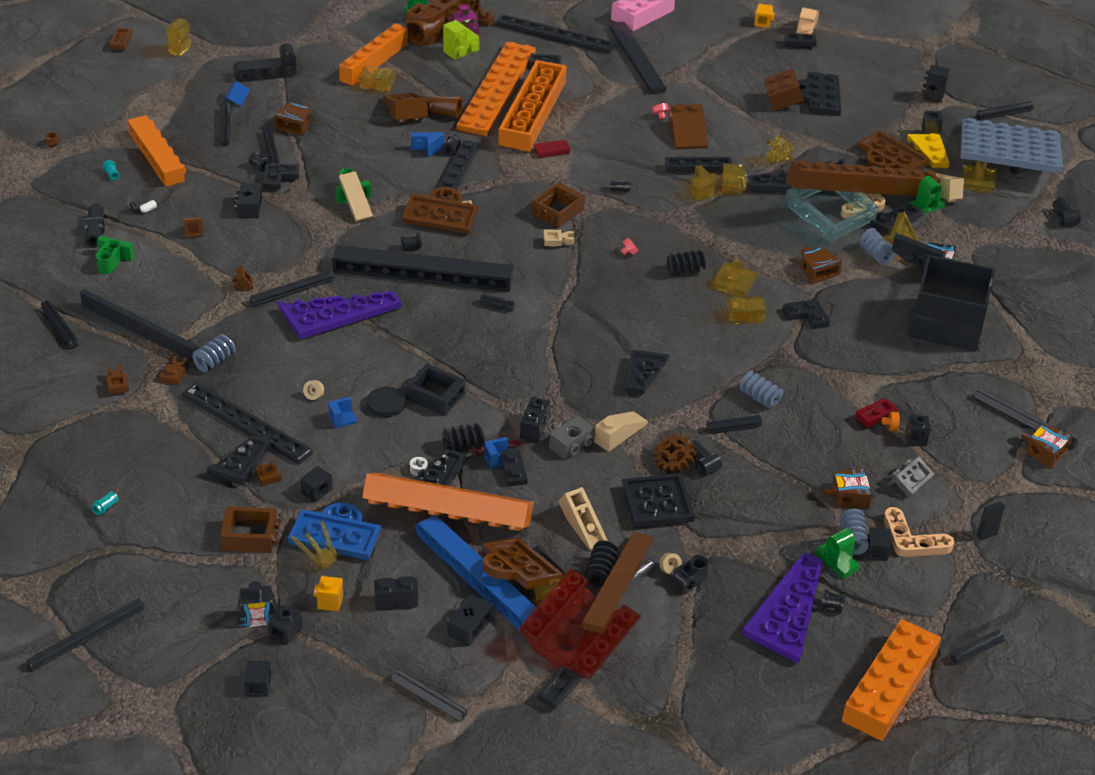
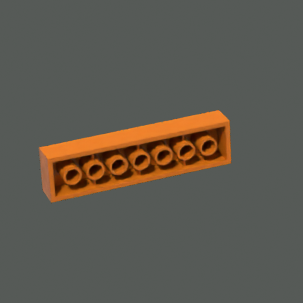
(532, 106)
(449, 500)

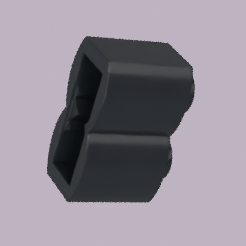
(396, 593)

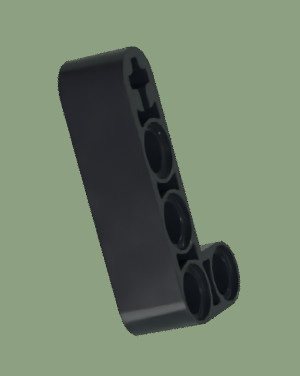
(245, 70)

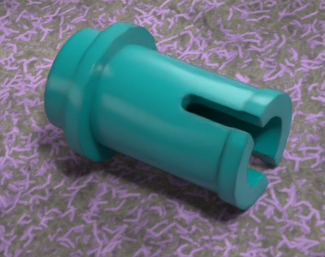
(110, 167)
(100, 506)

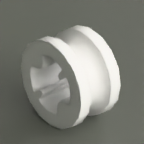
(415, 462)

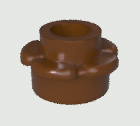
(52, 139)

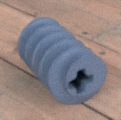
(877, 246)
(213, 352)
(760, 389)
(855, 521)

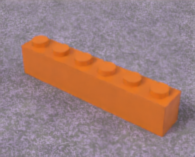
(373, 53)
(156, 150)

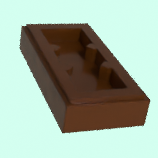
(121, 38)

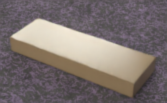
(355, 196)

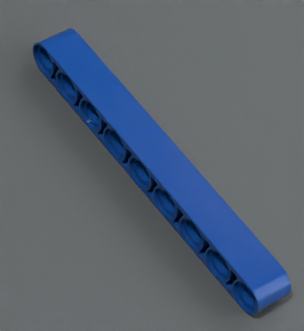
(469, 566)

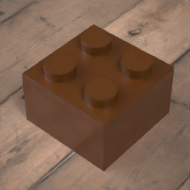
(783, 89)

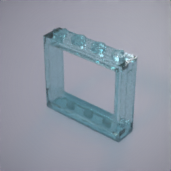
(796, 202)

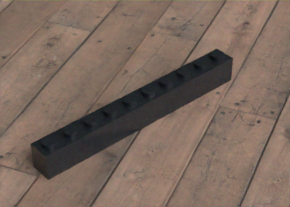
(423, 268)

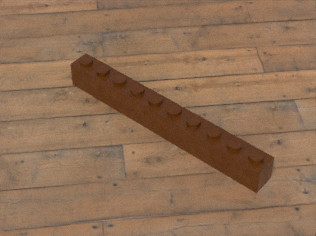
(856, 178)

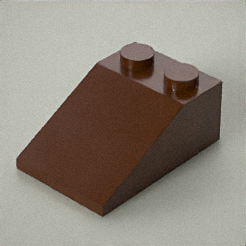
(406, 106)
(688, 126)

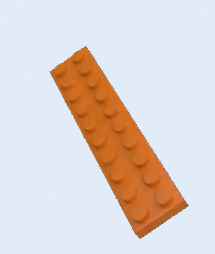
(496, 89)

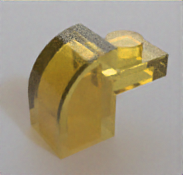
(702, 184)

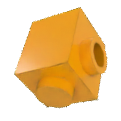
(764, 15)
(329, 593)

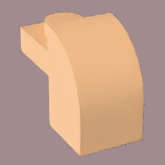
(807, 21)

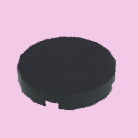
(386, 401)

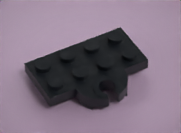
(821, 93)

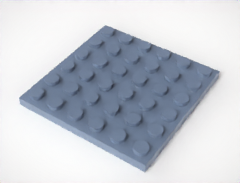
(1011, 145)

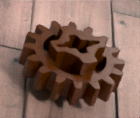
(674, 453)

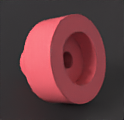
(660, 110)
(629, 247)

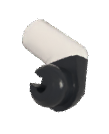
(136, 208)

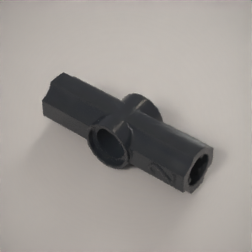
(94, 224)

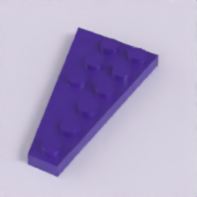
(333, 312)

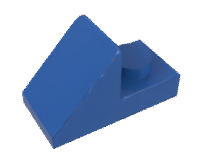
(427, 141)

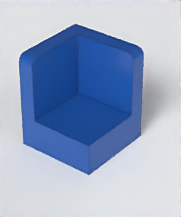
(237, 93)
(341, 412)
(492, 451)

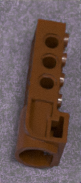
(431, 18)

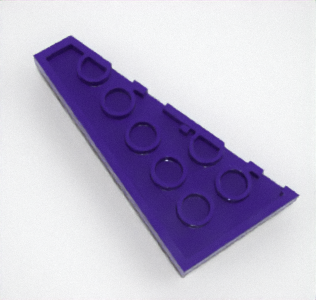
(786, 613)

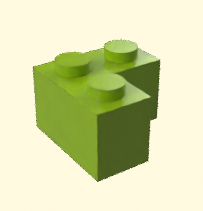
(459, 40)

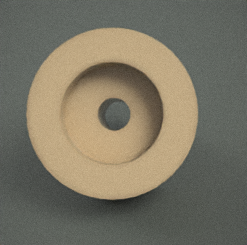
(313, 389)
(669, 562)

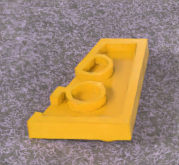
(932, 147)

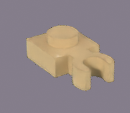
(556, 238)

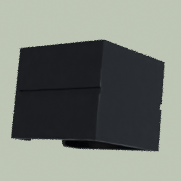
(952, 303)

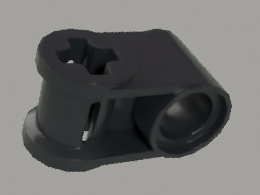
(690, 573)

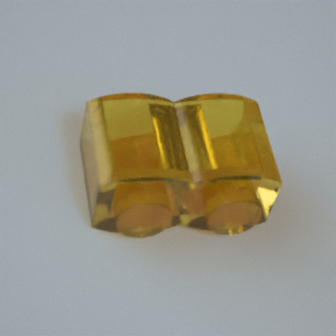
(178, 37)
(376, 78)
(733, 179)
(746, 309)

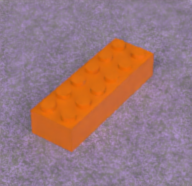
(891, 679)

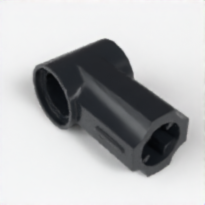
(1066, 214)
(706, 461)

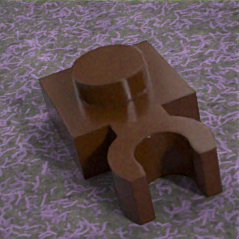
(174, 373)
(117, 381)

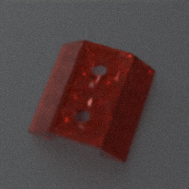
(560, 621)

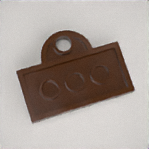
(889, 152)
(441, 211)
(517, 561)

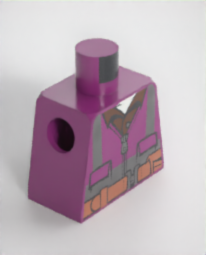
(467, 18)

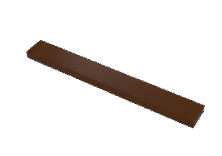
(617, 583)

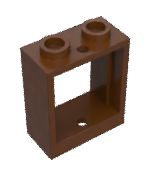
(575, 204)
(249, 542)

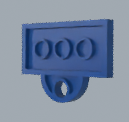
(346, 531)

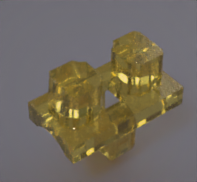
(782, 147)

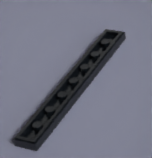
(555, 34)
(637, 58)
(138, 324)
(247, 422)

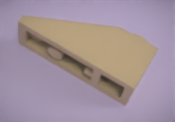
(951, 187)
(617, 428)
(582, 517)

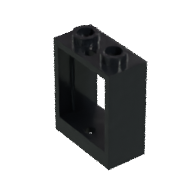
(440, 404)

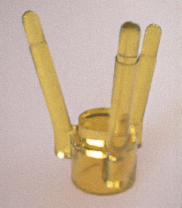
(324, 557)

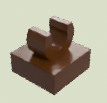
(485, 18)
(192, 226)
(242, 279)
(267, 474)

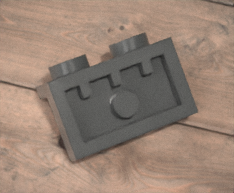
(912, 476)

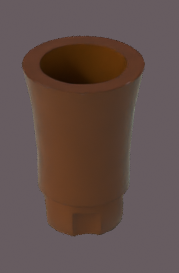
(445, 105)

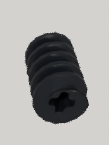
(686, 260)
(463, 436)
(601, 562)

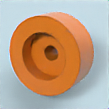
(892, 421)

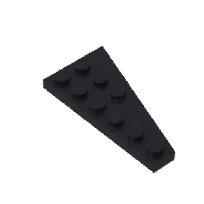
(776, 182)

